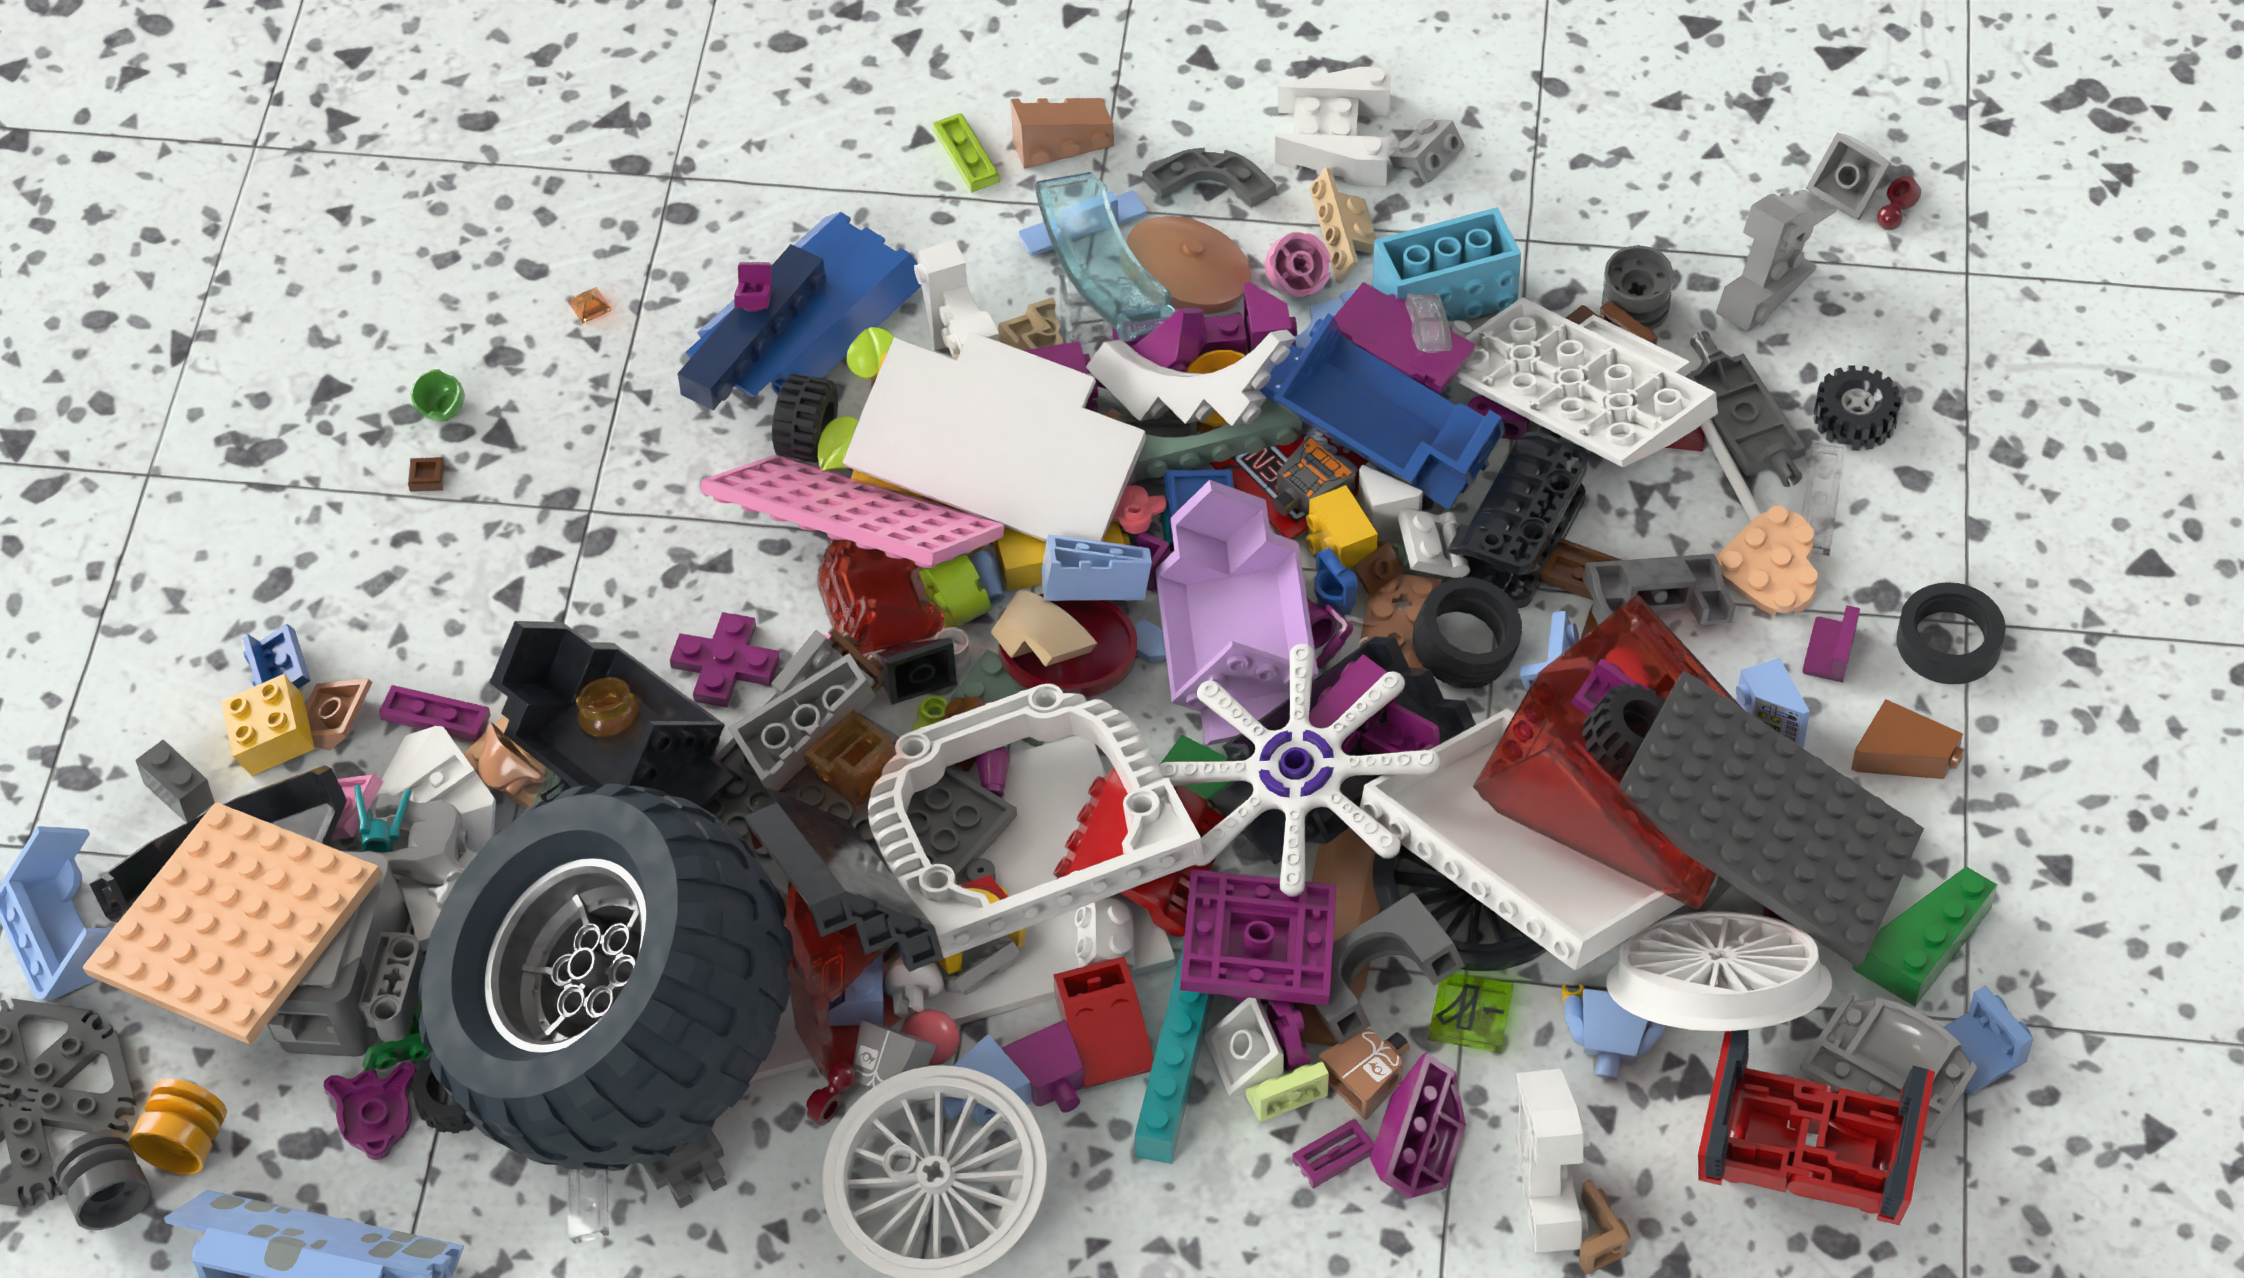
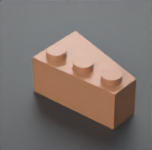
(1059, 130)

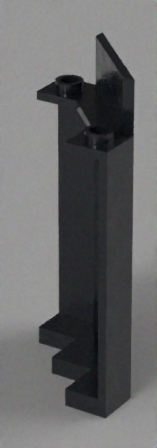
(1322, 825)
(842, 879)

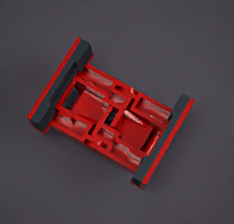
(1853, 1129)

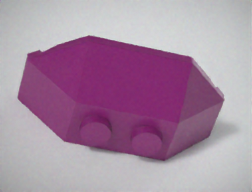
(1174, 341)
(1420, 1130)

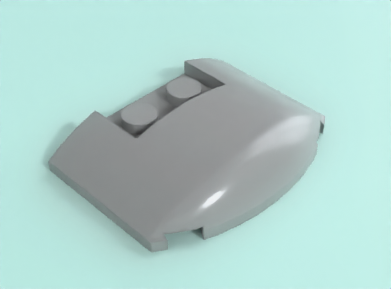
(1877, 1043)

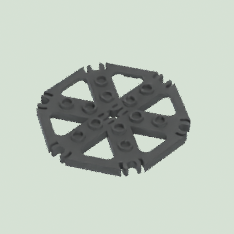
(44, 1094)

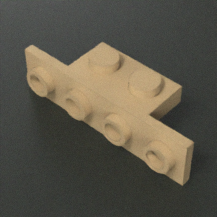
(1343, 224)

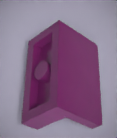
(1831, 646)

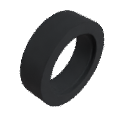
(1955, 599)

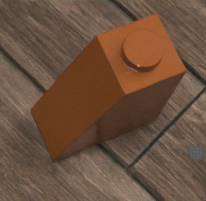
(1907, 745)

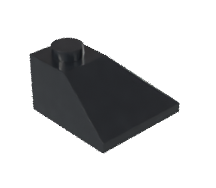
(917, 668)

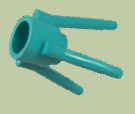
(376, 832)

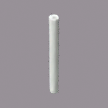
(1730, 469)

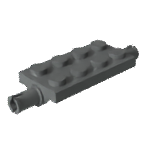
(1747, 413)

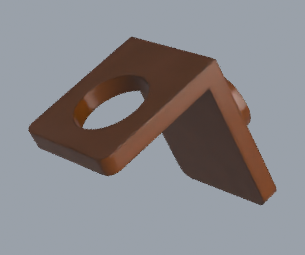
(1378, 567)

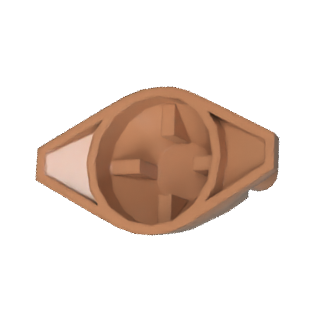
(504, 765)

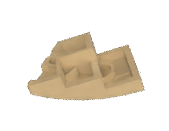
(1034, 329)
(1040, 628)

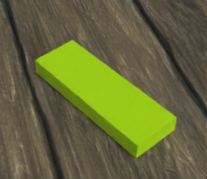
(966, 152)

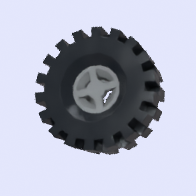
(1857, 407)

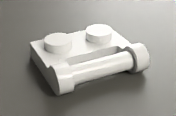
(1424, 545)

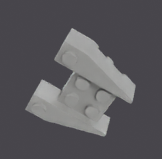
(1775, 258)

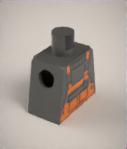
(1308, 475)

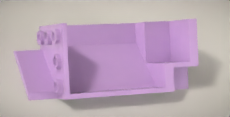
(1231, 605)

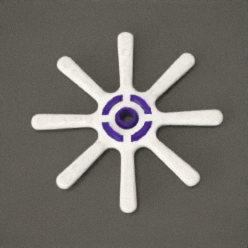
(1309, 786)

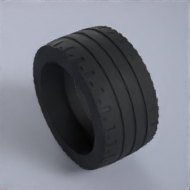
(1485, 603)

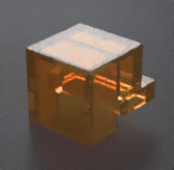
(851, 757)

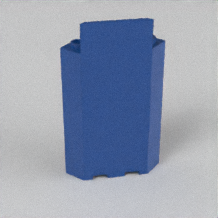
(860, 292)

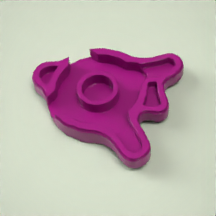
(373, 1110)

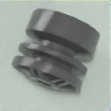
(1640, 283)
(101, 1179)

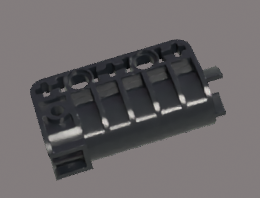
(1524, 514)

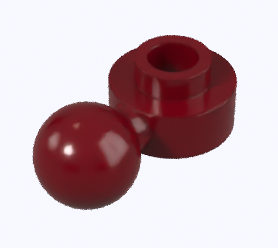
(1902, 194)
(826, 1102)

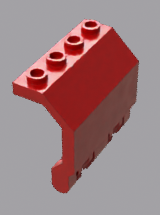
(1101, 839)

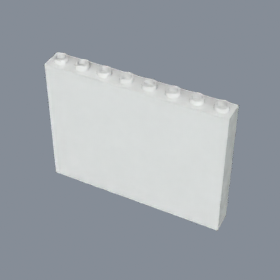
(1526, 878)

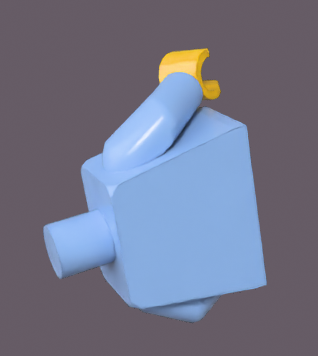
(1607, 1029)

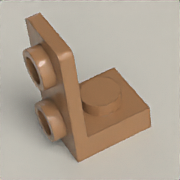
(1601, 1248)

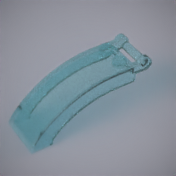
(1098, 257)

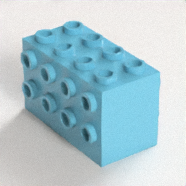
(1462, 259)

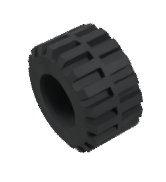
(801, 414)
(1620, 725)

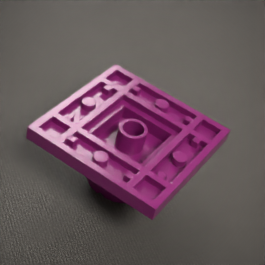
(1256, 940)

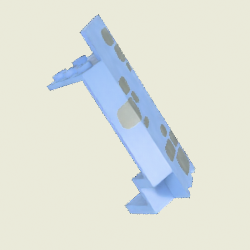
(293, 1243)

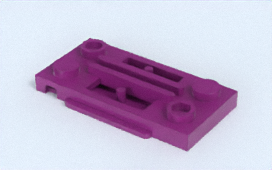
(1384, 328)

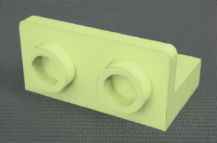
(1288, 1091)

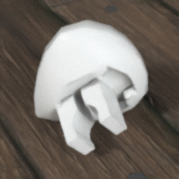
(912, 987)

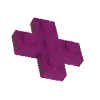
(724, 659)

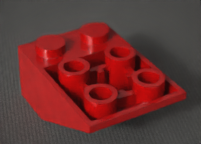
(1104, 1021)

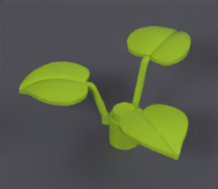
(864, 362)

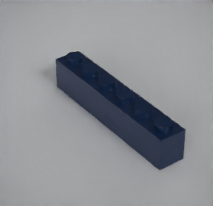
(747, 334)

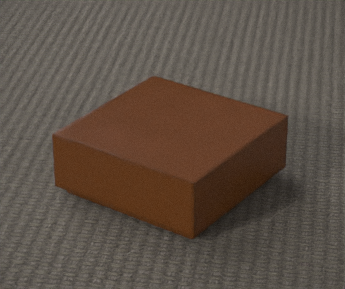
(426, 474)

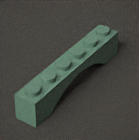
(1269, 429)

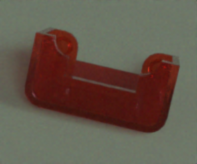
(874, 597)

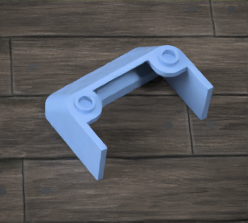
(42, 916)

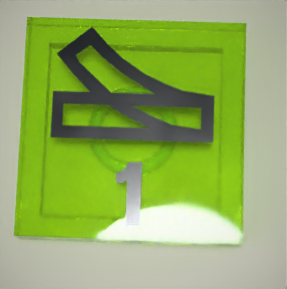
(1471, 1012)

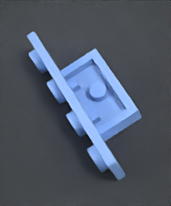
(1125, 208)

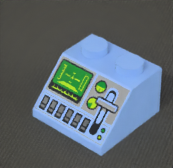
(1772, 696)

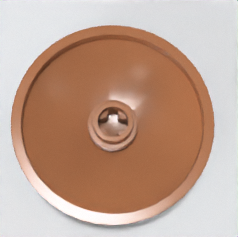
(1191, 262)

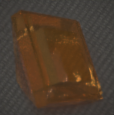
(589, 305)

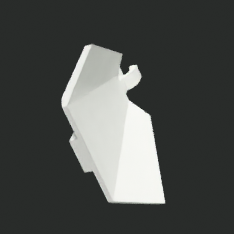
(437, 771)

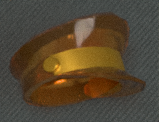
(606, 707)

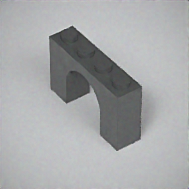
(1398, 930)

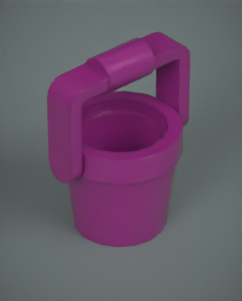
(1323, 626)

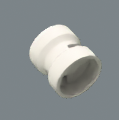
(961, 647)

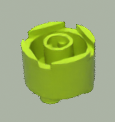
(955, 590)

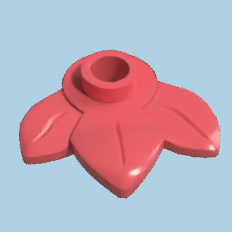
(1137, 509)

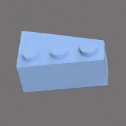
(1093, 570)

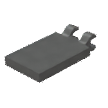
(686, 1162)

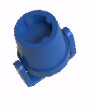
(1334, 583)

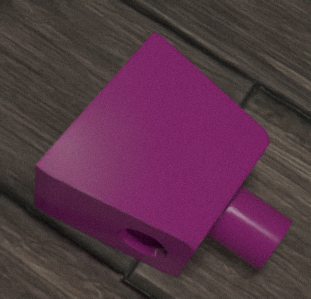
(1050, 1065)

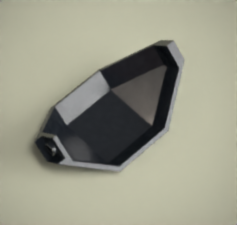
(301, 804)

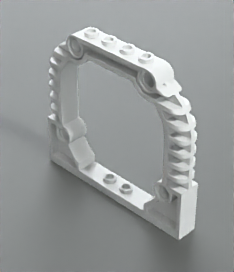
(1158, 826)

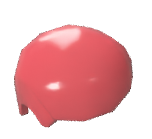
(936, 1028)

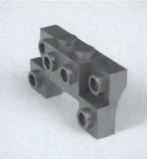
(1663, 585)

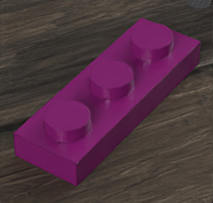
(428, 710)

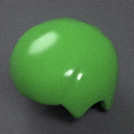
(437, 395)

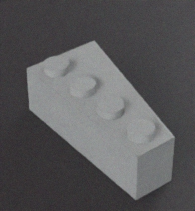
(790, 724)

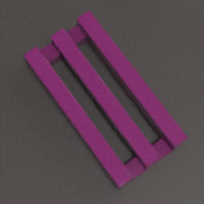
(1309, 1170)

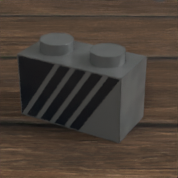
(175, 781)

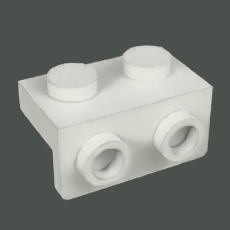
(1105, 932)

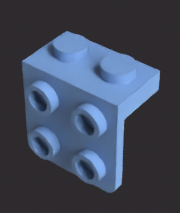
(1990, 1039)

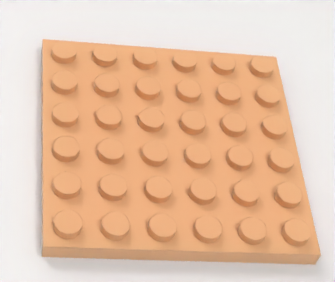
(233, 922)

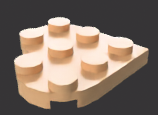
(1771, 562)

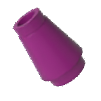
(993, 770)

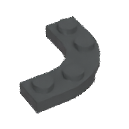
(1195, 164)

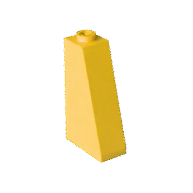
(1023, 556)

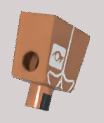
(1365, 1069)

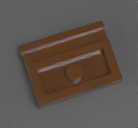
(1568, 564)

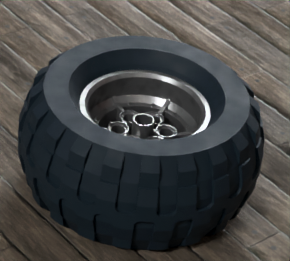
(605, 978)

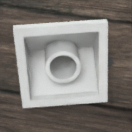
(1383, 500)
(1245, 1048)

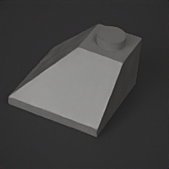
(1849, 175)

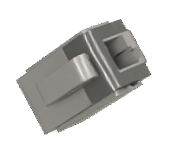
(355, 980)

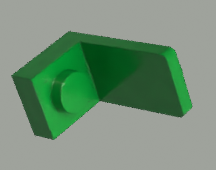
(389, 1053)

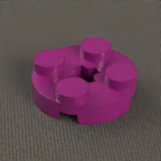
(1286, 1026)

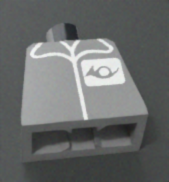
(887, 1052)

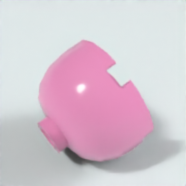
(1298, 264)

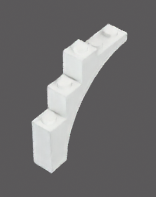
(1152, 389)

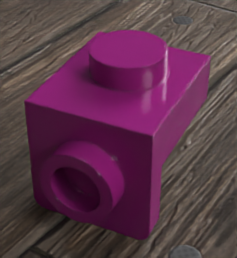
(753, 286)

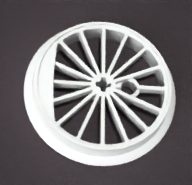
(1684, 982)
(900, 1092)

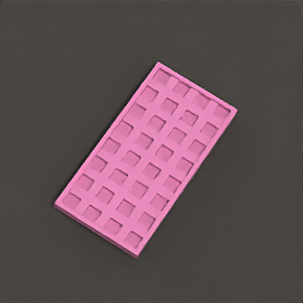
(852, 511)

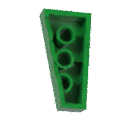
(1927, 936)

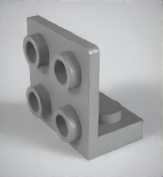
(809, 660)

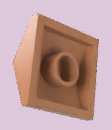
(334, 709)

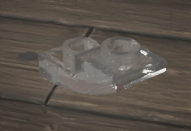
(1429, 321)

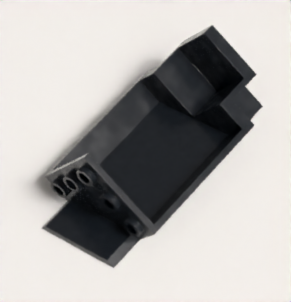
(662, 748)

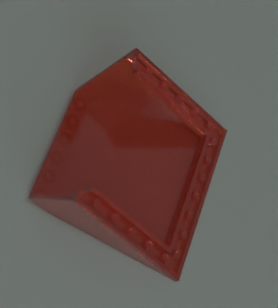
(1556, 787)

